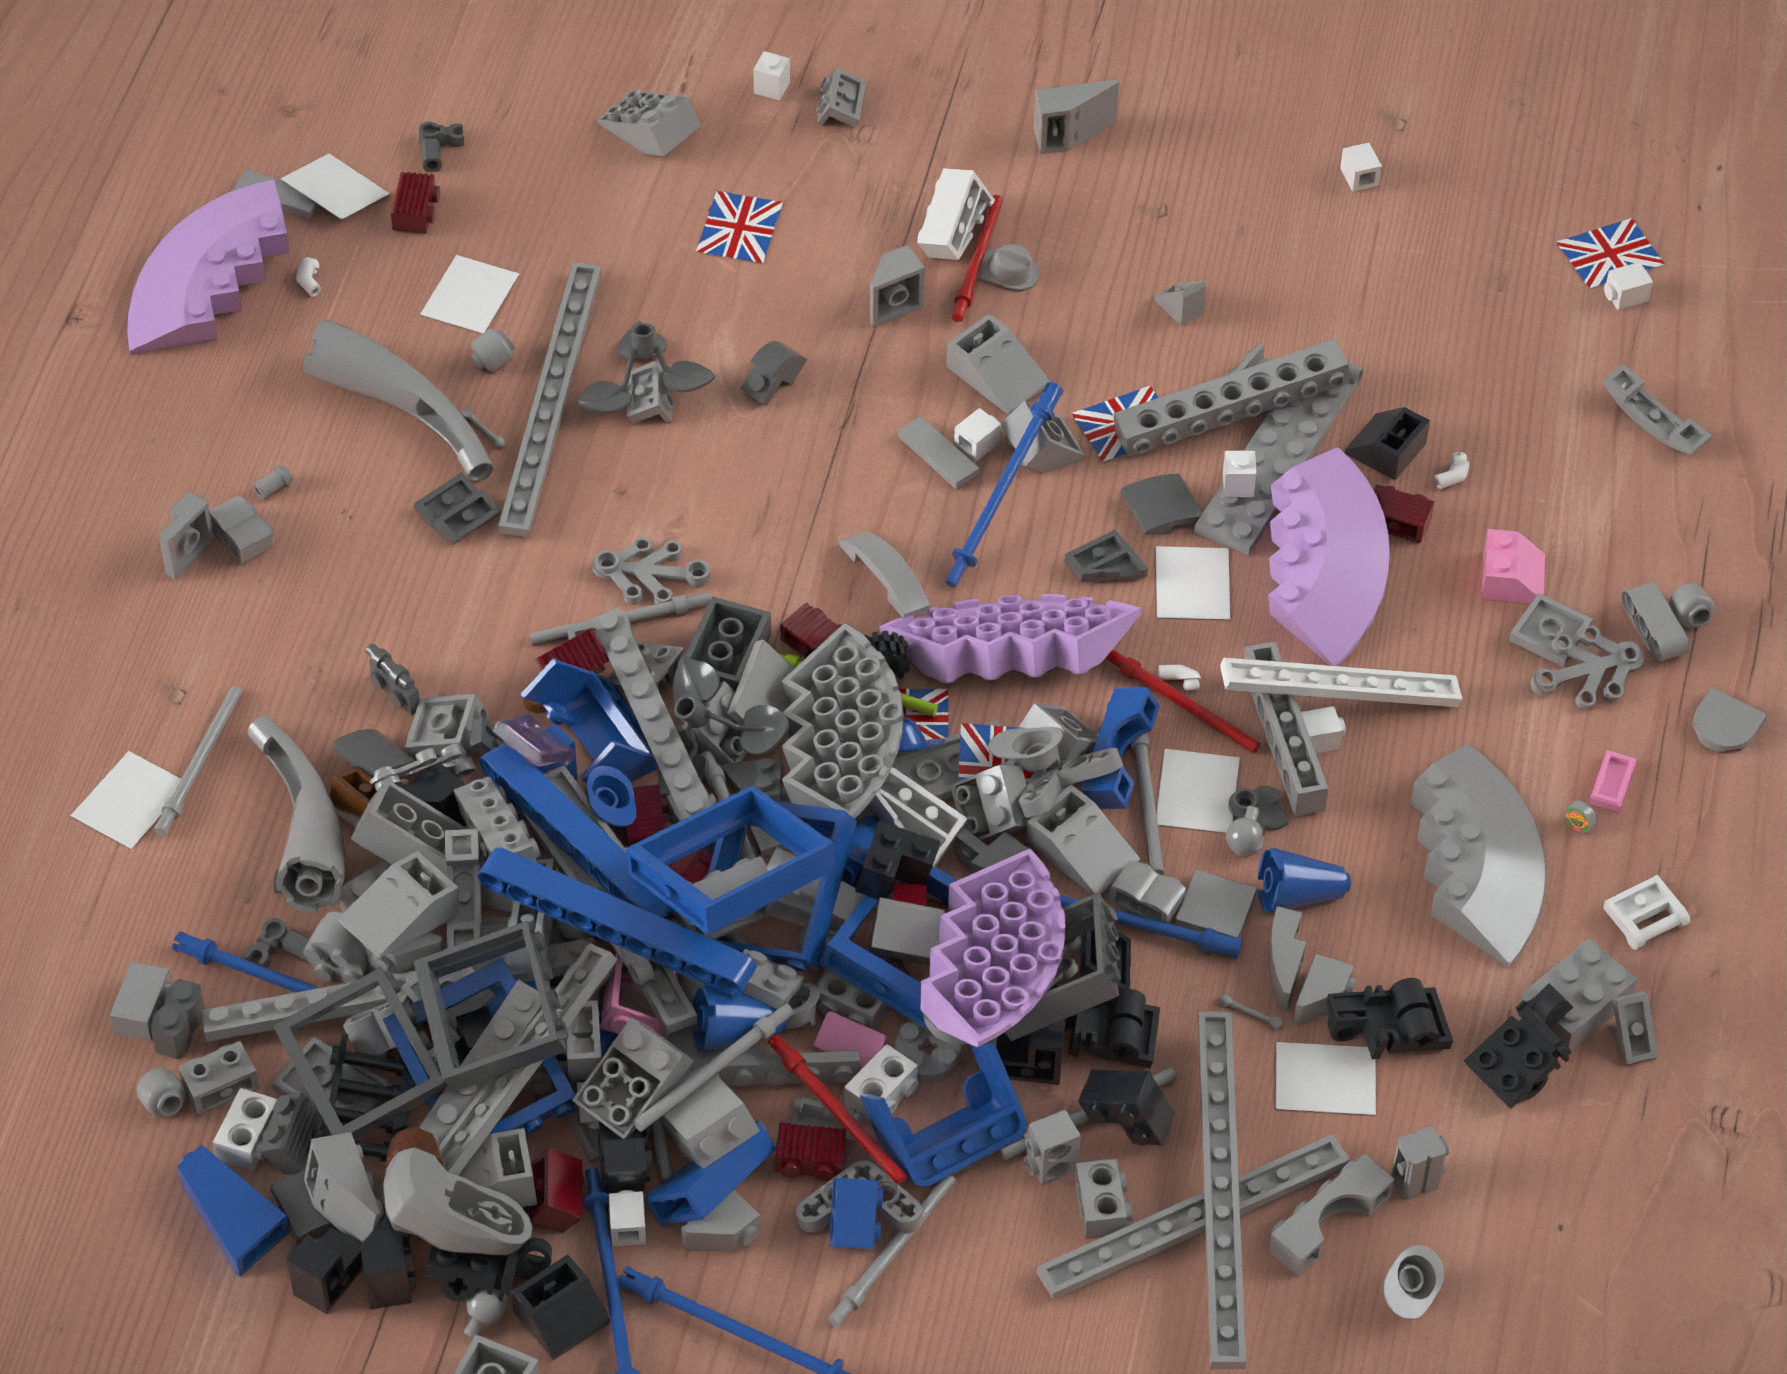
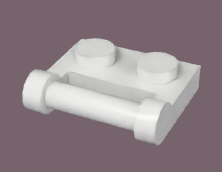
(1642, 903)

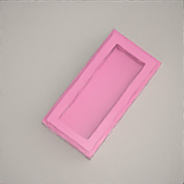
(1612, 781)

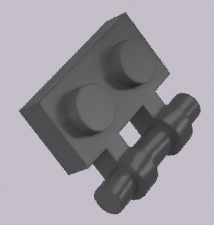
(392, 679)

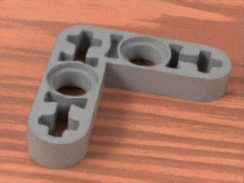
(1046, 784)
(889, 1211)

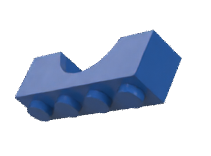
(1127, 717)

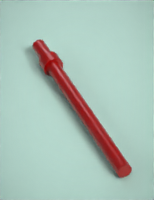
(965, 295)
(1133, 669)
(796, 1065)

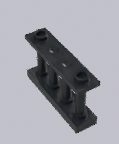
(339, 1057)

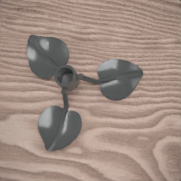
(643, 344)
(698, 683)

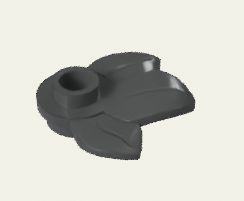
(1265, 799)

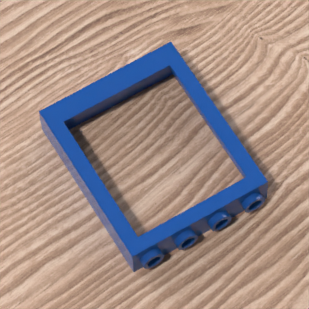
(827, 822)
(650, 857)
(870, 971)
(529, 1118)

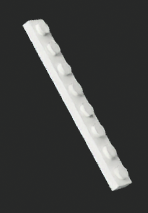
(1340, 682)

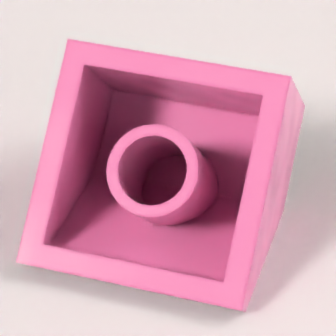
(1511, 567)

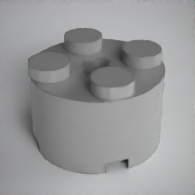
(336, 951)

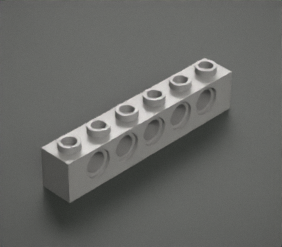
(1289, 741)

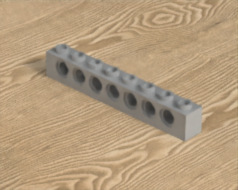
(1231, 398)

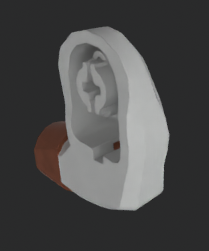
(445, 1206)

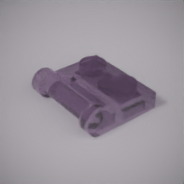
(533, 742)

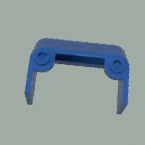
(595, 715)
(966, 1136)

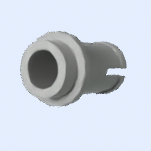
(272, 482)

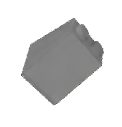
(708, 1121)

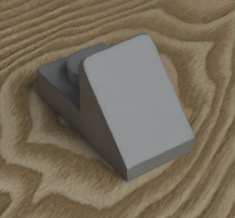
(1634, 1027)

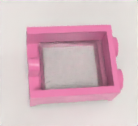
(626, 1000)

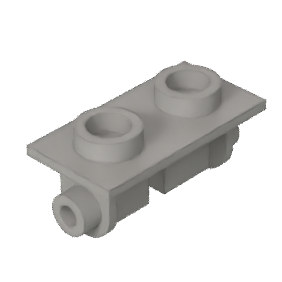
(815, 1113)

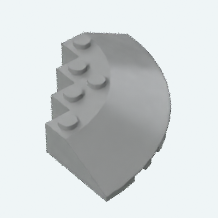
(841, 724)
(1481, 854)

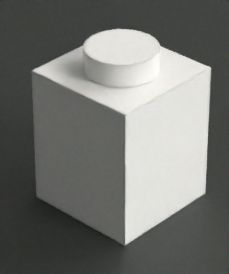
(771, 75)
(1360, 167)
(1628, 286)
(977, 435)
(1239, 473)
(1324, 728)
(627, 1218)

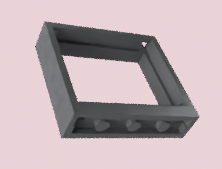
(472, 953)
(1087, 991)
(405, 1016)

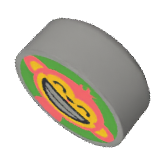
(1579, 816)

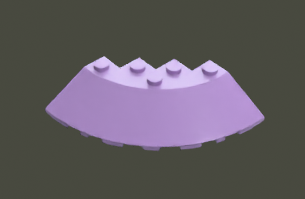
(201, 266)
(1329, 554)
(1013, 635)
(994, 949)

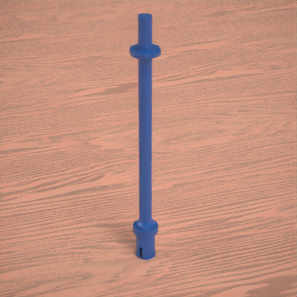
(1042, 412)
(1206, 940)
(207, 952)
(597, 1203)
(654, 1290)

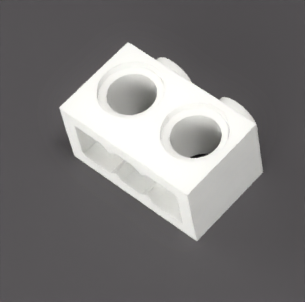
(875, 1080)
(242, 1128)

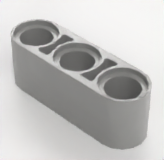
(1655, 622)

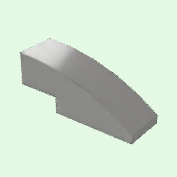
(1285, 954)

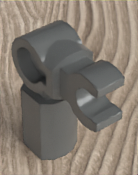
(432, 137)
(274, 937)

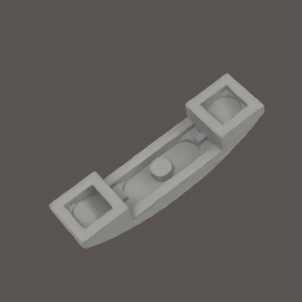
(1651, 415)
(890, 568)
(463, 866)

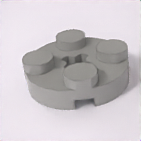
(930, 1067)

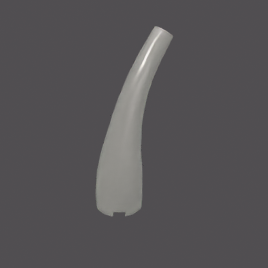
(370, 369)
(314, 851)

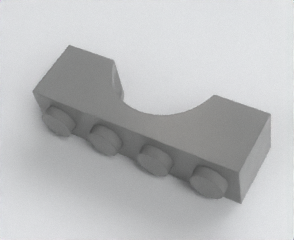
(1358, 1189)

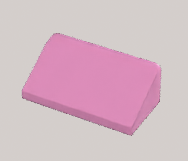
(846, 1035)

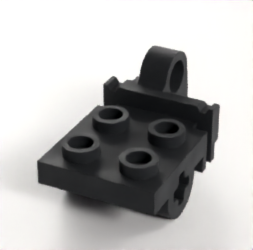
(1395, 1018)
(1116, 1029)
(1523, 1052)
(465, 1272)

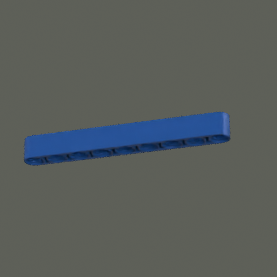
(568, 827)
(617, 921)

